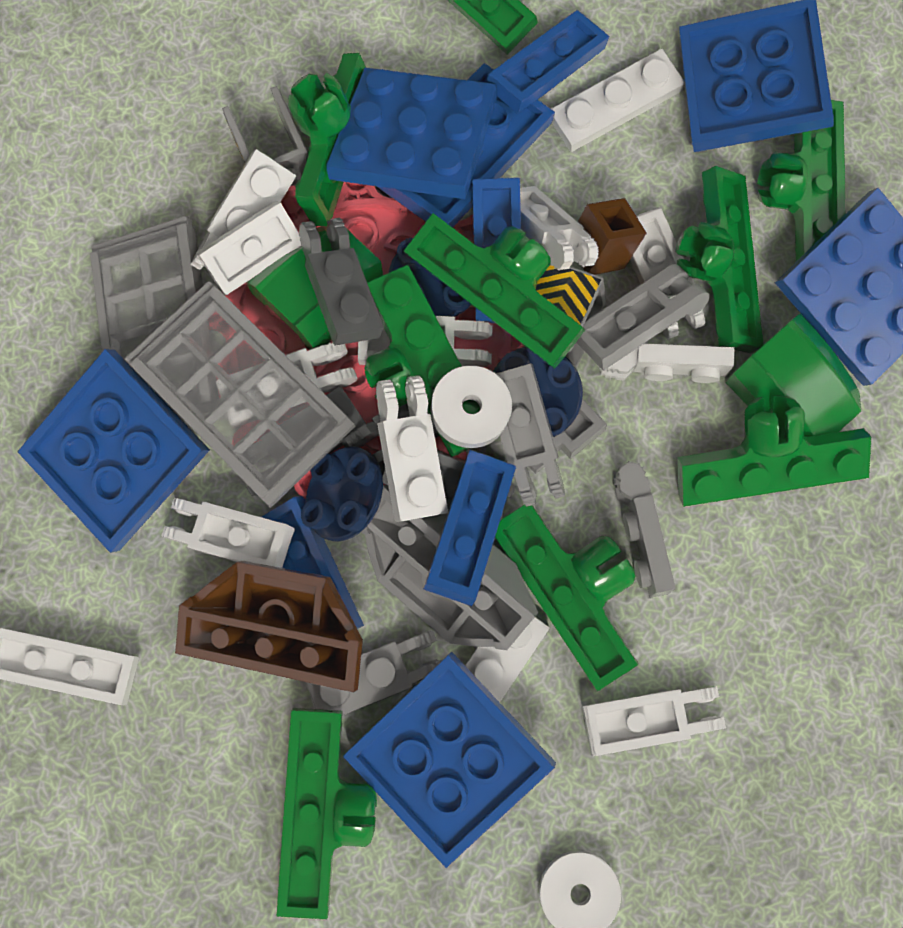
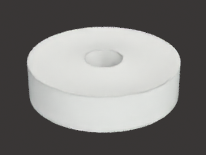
(477, 385)
(574, 869)

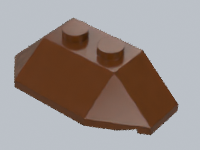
(273, 625)

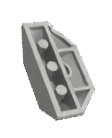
(402, 560)

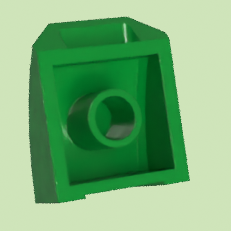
(290, 294)
(803, 368)

